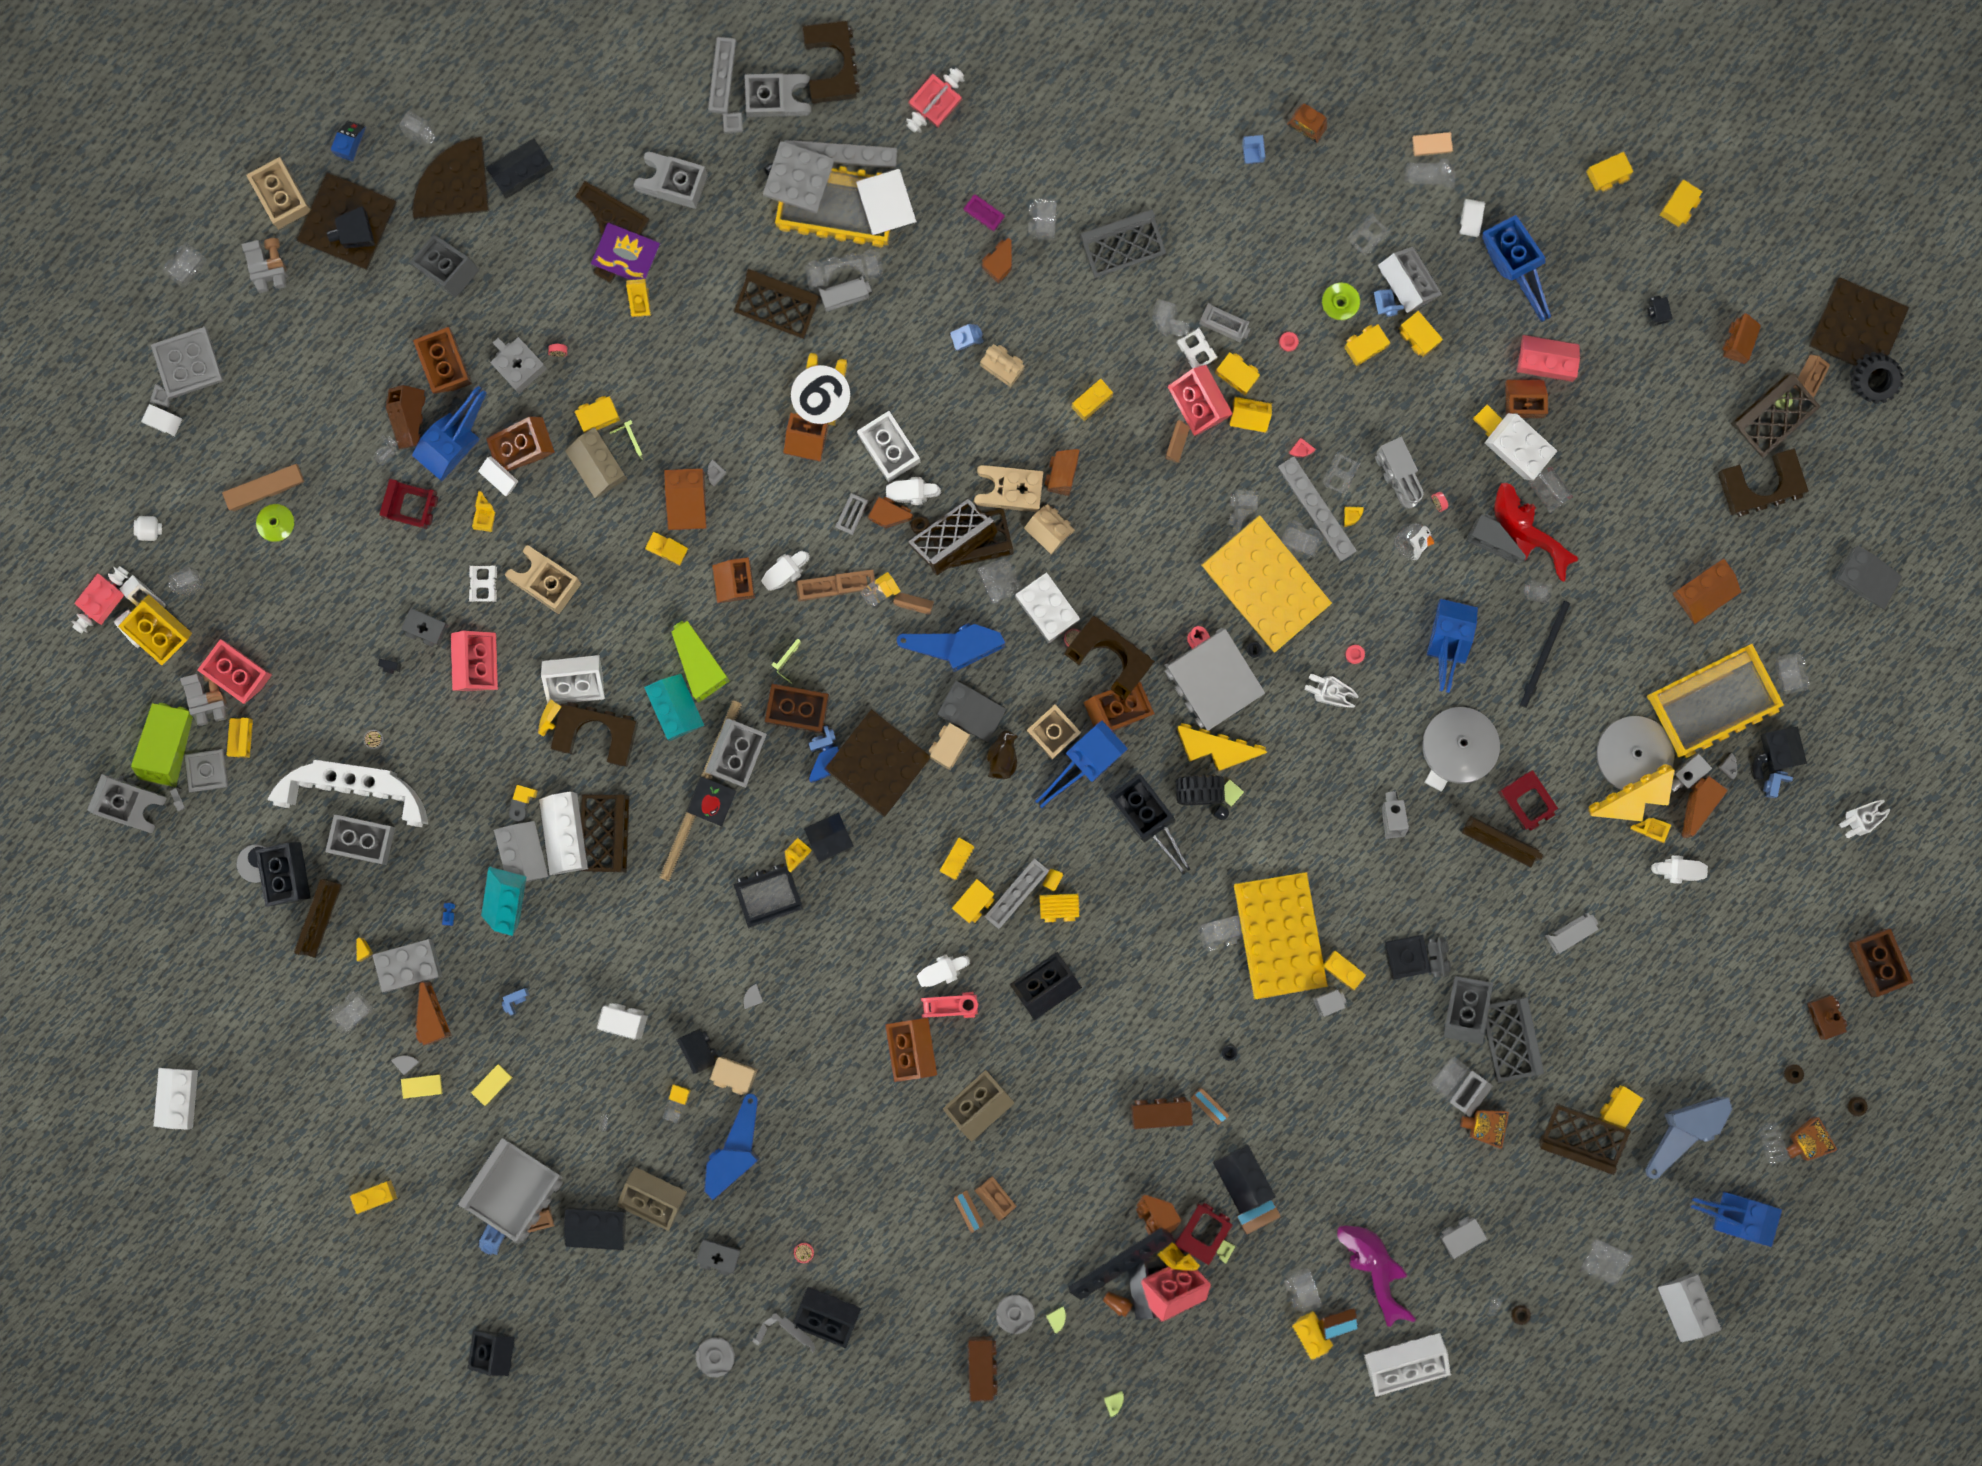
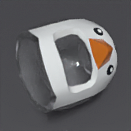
(1413, 540)

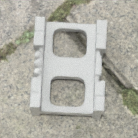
(1192, 352)
(489, 583)

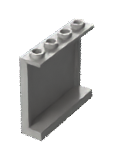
(1214, 680)
(511, 1191)

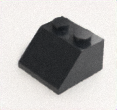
(1783, 748)
(829, 837)
(697, 1050)
(491, 1353)

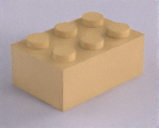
(278, 193)

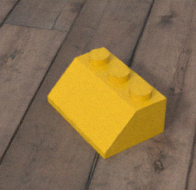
(155, 629)

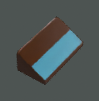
(1338, 1324)

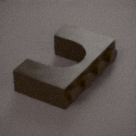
(835, 36)
(1742, 499)
(1099, 635)
(573, 718)

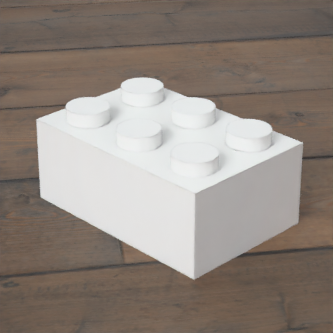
(888, 446)
(1520, 446)
(1047, 607)
(621, 1021)

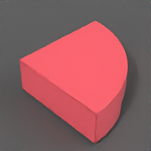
(1302, 449)

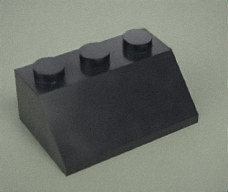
(520, 168)
(283, 874)
(1045, 985)
(1244, 1179)
(595, 1228)
(1140, 1271)
(826, 1317)

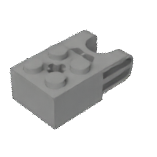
(780, 98)
(674, 180)
(1400, 472)
(130, 805)

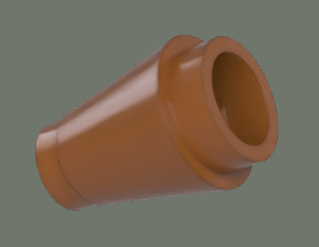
(1118, 1303)

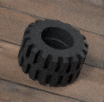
(1887, 388)
(1200, 790)

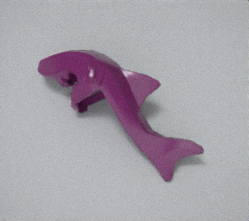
(1373, 1257)

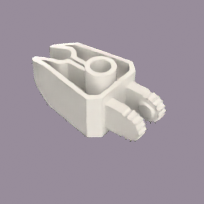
(912, 491)
(785, 570)
(1331, 691)
(1864, 818)
(1678, 869)
(944, 969)

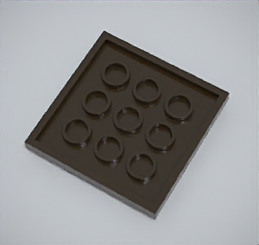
(336, 199)
(1858, 324)
(877, 763)

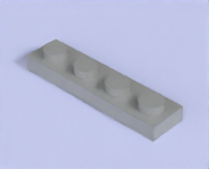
(722, 75)
(1016, 893)

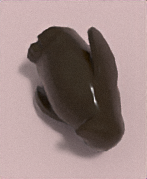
(1003, 756)

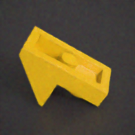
(638, 297)
(666, 548)

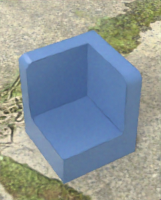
(1253, 149)

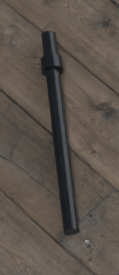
(1530, 687)

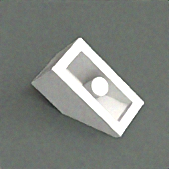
(137, 591)

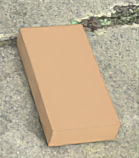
(1432, 144)

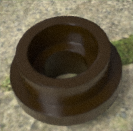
(919, 520)
(1788, 1074)
(1863, 1106)
(1527, 1315)

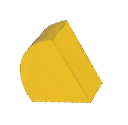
(1352, 515)

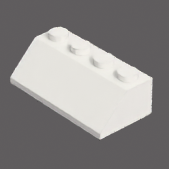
(563, 833)
(1407, 1364)

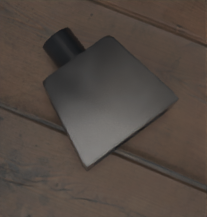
(353, 229)

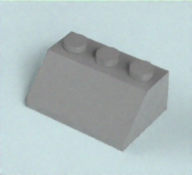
(1409, 279)
(521, 850)
(1689, 1308)

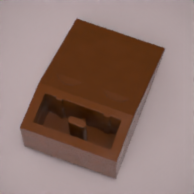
(404, 411)

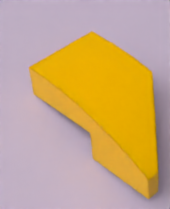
(484, 514)
(547, 716)
(1653, 828)
(796, 854)
(1176, 1260)

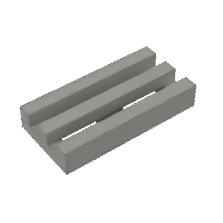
(858, 500)

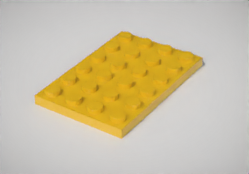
(1266, 584)
(1280, 935)

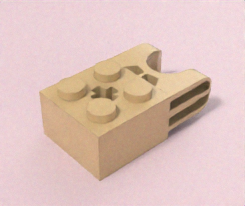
(1006, 484)
(540, 577)

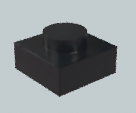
(389, 666)

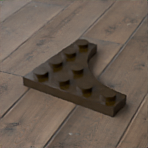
(610, 210)

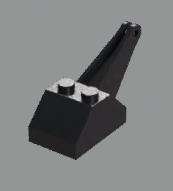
(1146, 814)

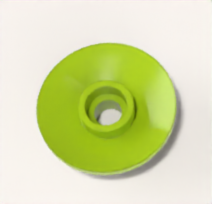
(1342, 292)
(283, 526)

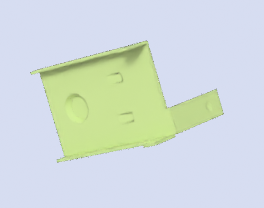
(637, 449)
(793, 648)

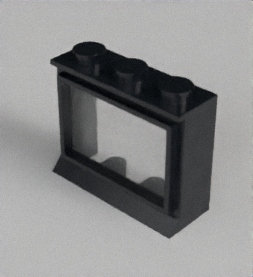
(768, 895)

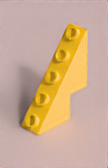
(1223, 751)
(1631, 801)

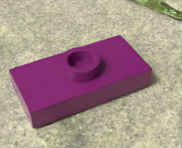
(984, 212)

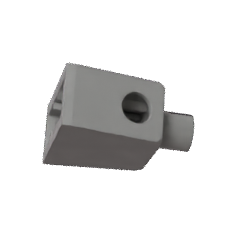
(1696, 766)
(1394, 823)

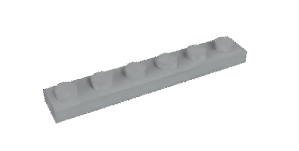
(852, 154)
(1317, 509)

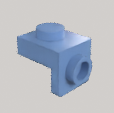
(1386, 304)
(966, 336)
(1772, 786)

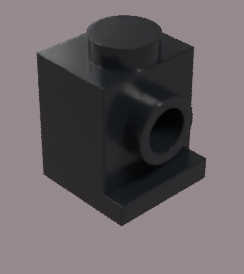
(1659, 311)

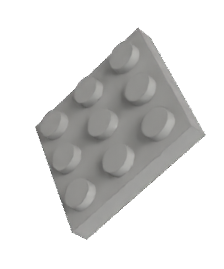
(798, 177)
(187, 362)

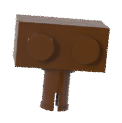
(1827, 1017)

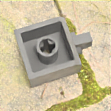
(516, 353)

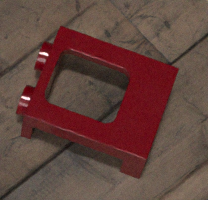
(394, 499)
(1520, 787)
(1197, 1248)

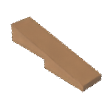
(263, 487)
(833, 585)

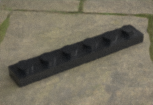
(1121, 1263)

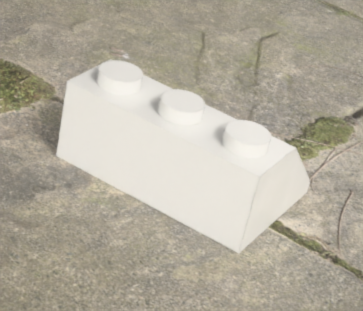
(573, 679)
(175, 1098)

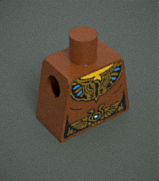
(1308, 122)
(1487, 1126)
(1811, 1141)

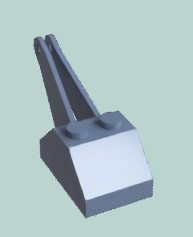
(1685, 1128)

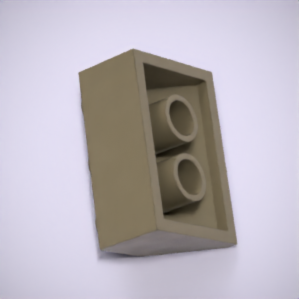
(595, 463)
(978, 1106)
(651, 1198)

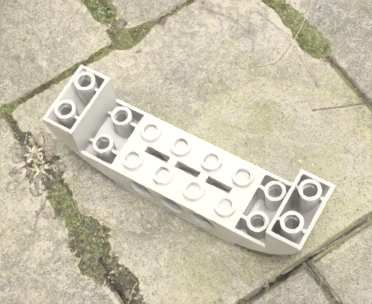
(322, 773)

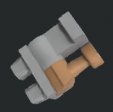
(265, 270)
(204, 703)

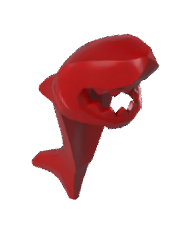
(1519, 526)

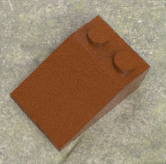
(521, 443)
(1063, 471)
(685, 499)
(1116, 711)
(1701, 802)
(430, 1018)

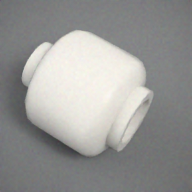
(147, 528)

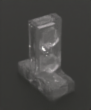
(1431, 173)

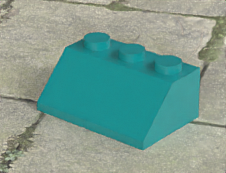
(674, 706)
(503, 900)

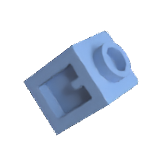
(819, 742)
(517, 997)
(491, 1240)

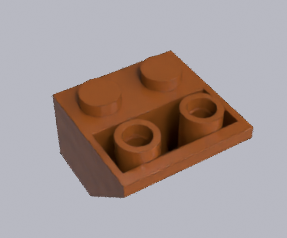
(1742, 339)
(1526, 398)
(805, 438)
(733, 580)
(1157, 1214)

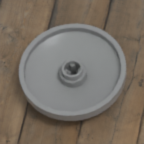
(1618, 747)
(1451, 759)

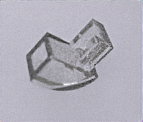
(1164, 320)

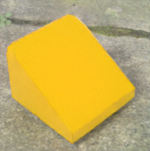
(1052, 879)
(363, 950)

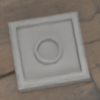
(206, 770)

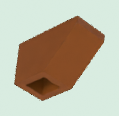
(1000, 262)
(887, 514)

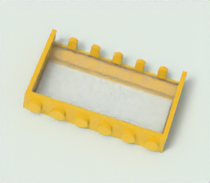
(839, 213)
(1716, 701)

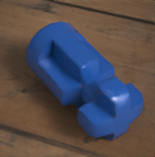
(448, 916)

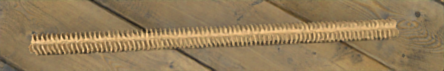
(686, 825)

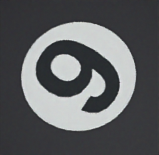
(820, 394)

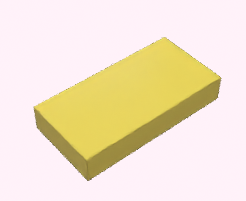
(491, 1085)
(421, 1086)

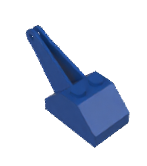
(1516, 254)
(450, 439)
(1452, 637)
(959, 649)
(1092, 755)
(737, 1154)
(1743, 1218)

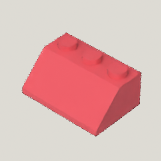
(1549, 358)
(1200, 399)
(474, 661)
(234, 672)
(1174, 1291)

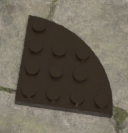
(453, 182)

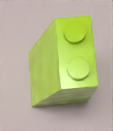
(698, 663)
(162, 745)

